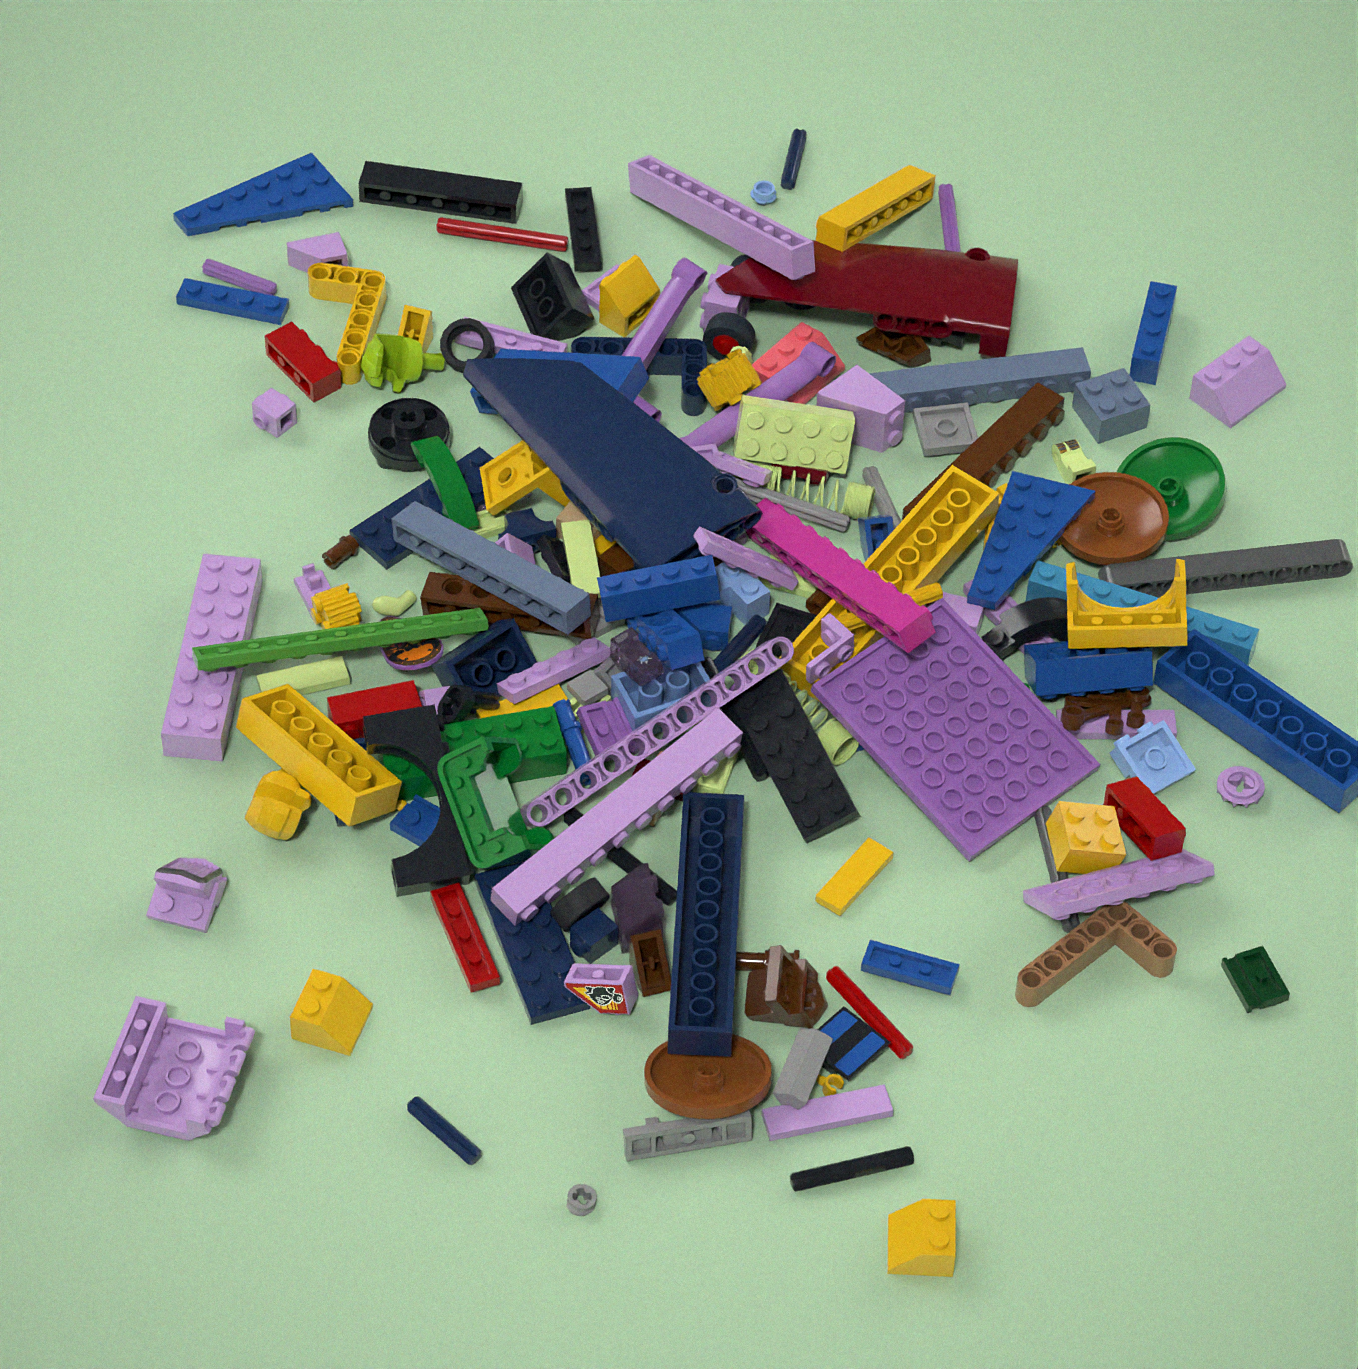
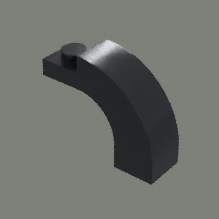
(1026, 622)

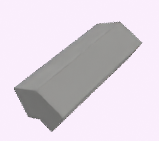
(802, 1067)

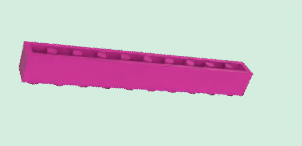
(841, 577)

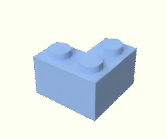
(742, 592)

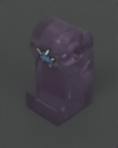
(634, 657)

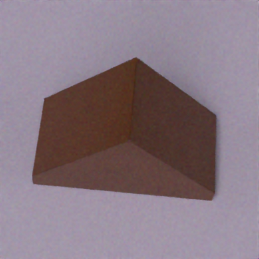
(649, 962)

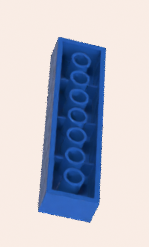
(1262, 718)

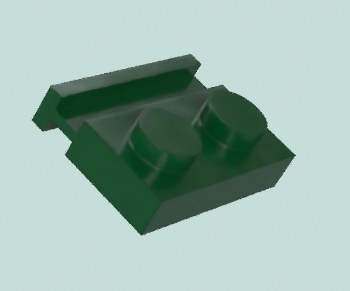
(1255, 979)

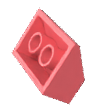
(788, 350)

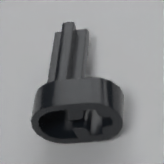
(463, 700)

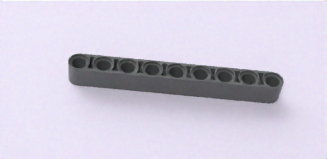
(1235, 568)

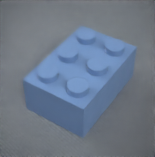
(647, 701)

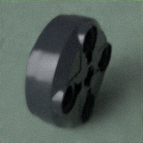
(398, 425)

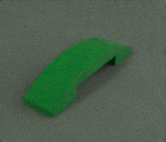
(447, 481)

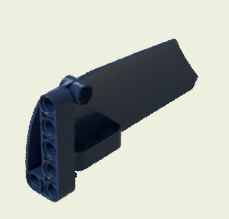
(614, 458)

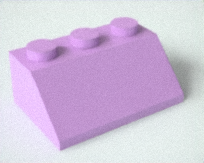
(1237, 382)

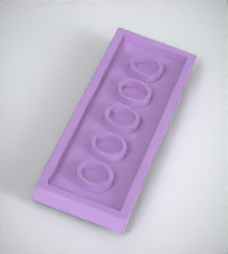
(1117, 883)

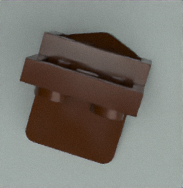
(785, 991)

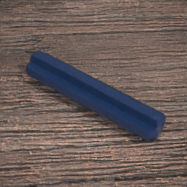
(793, 158)
(740, 643)
(444, 1130)

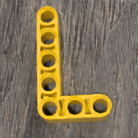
(367, 294)

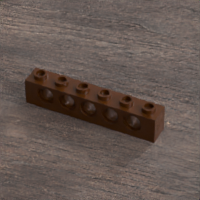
(453, 593)

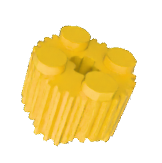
(727, 379)
(336, 608)

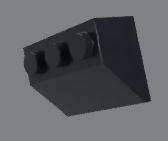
(552, 300)

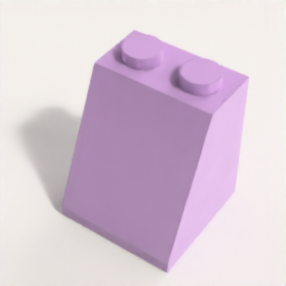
(875, 408)

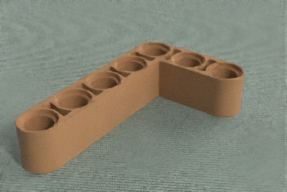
(1087, 942)

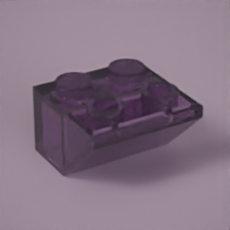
(636, 905)

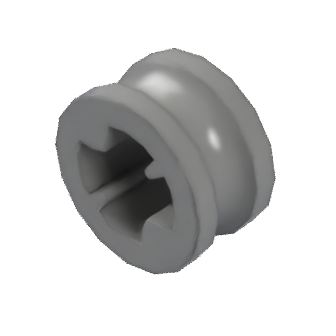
(574, 1205)

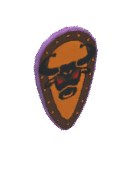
(412, 655)

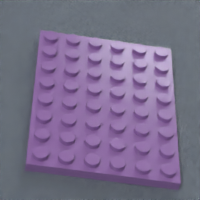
(956, 731)

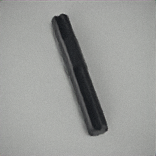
(851, 1168)

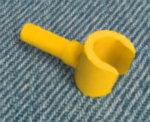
(832, 1079)

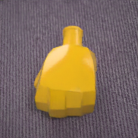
(277, 805)

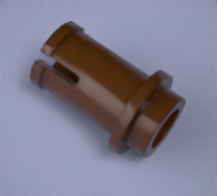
(346, 547)

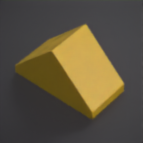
(417, 324)

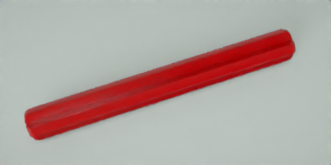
(502, 234)

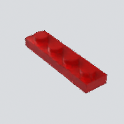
(465, 937)

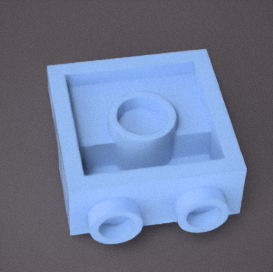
(1152, 757)

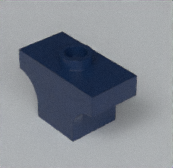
(527, 527)

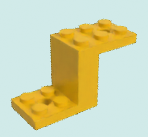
(526, 475)

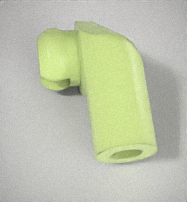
(394, 606)

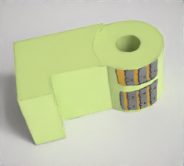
(1071, 460)

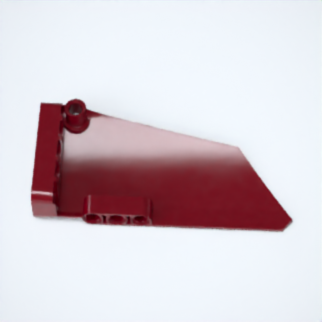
(902, 286)

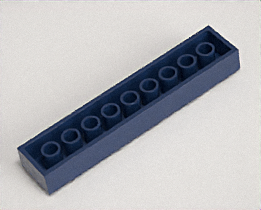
(706, 925)

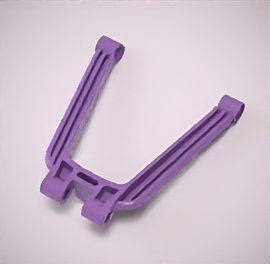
(657, 324)

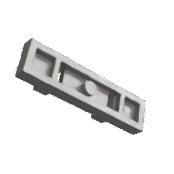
(684, 1135)

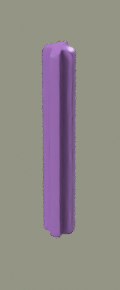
(949, 218)

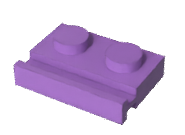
(605, 725)

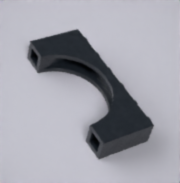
(417, 738)

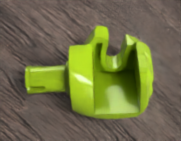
(397, 360)

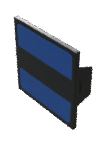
(852, 1044)

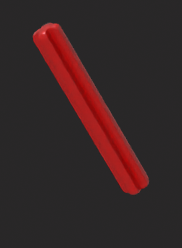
(869, 1011)

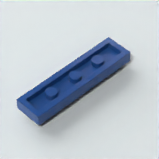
(232, 301)

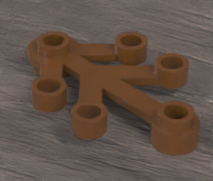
(1074, 715)

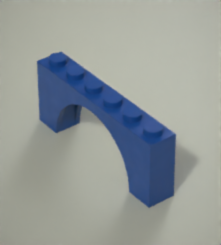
(621, 372)

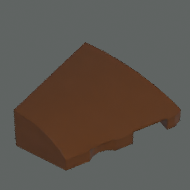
(898, 346)

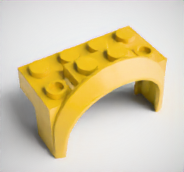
(1142, 626)

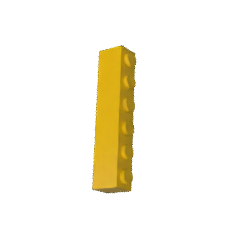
(875, 208)

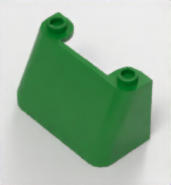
(485, 804)

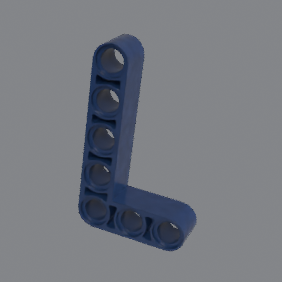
(674, 357)

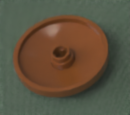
(1120, 523)
(709, 1084)

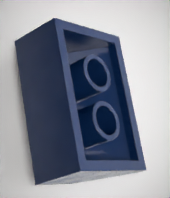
(486, 658)

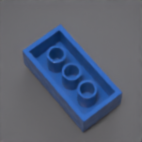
(1060, 670)

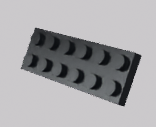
(794, 756)

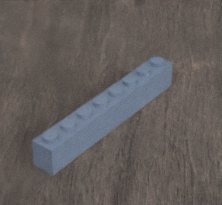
(987, 378)
(491, 567)

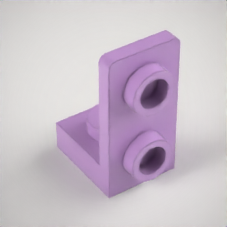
(840, 648)

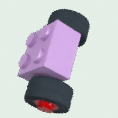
(725, 316)

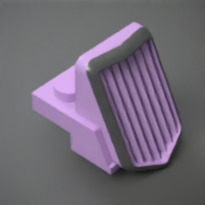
(187, 893)

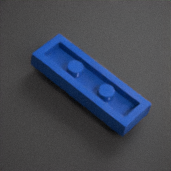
(910, 967)

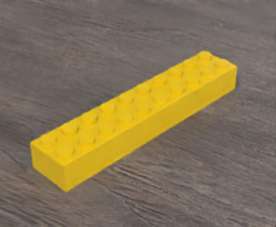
(910, 557)

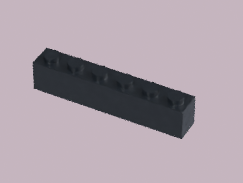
(440, 192)

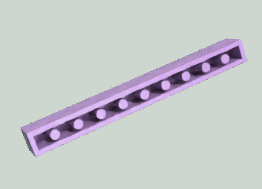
(722, 217)
(616, 817)

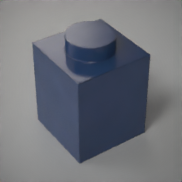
(593, 936)

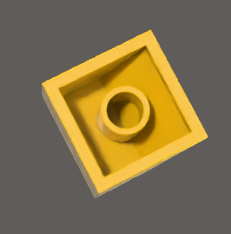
(329, 1013)
(923, 1239)

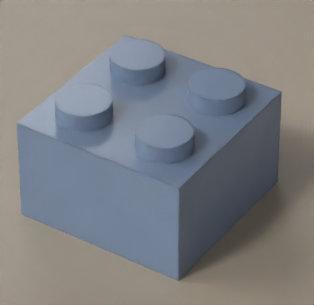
(1111, 405)

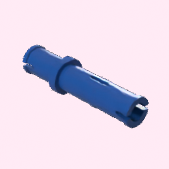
(572, 735)

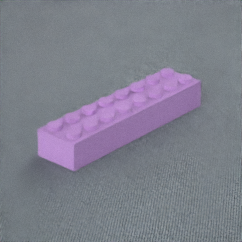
(205, 701)

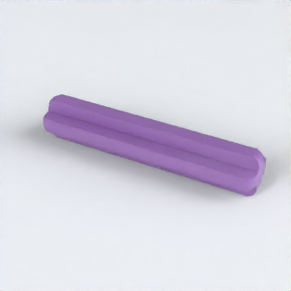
(238, 277)

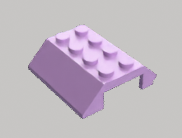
(172, 1072)

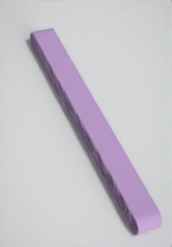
(671, 729)

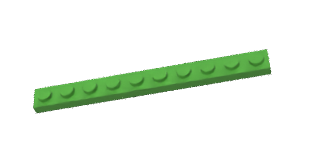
(330, 640)

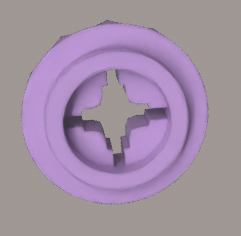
(1232, 777)

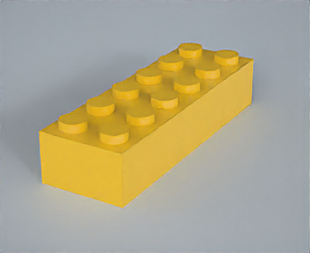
(318, 755)

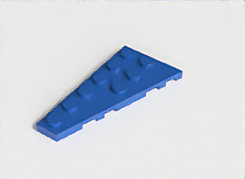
(267, 197)
(1024, 529)

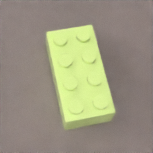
(793, 434)

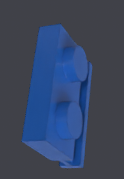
(416, 820)

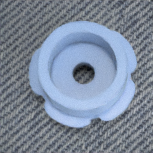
(763, 192)

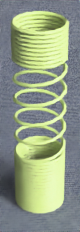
(857, 500)
(834, 737)

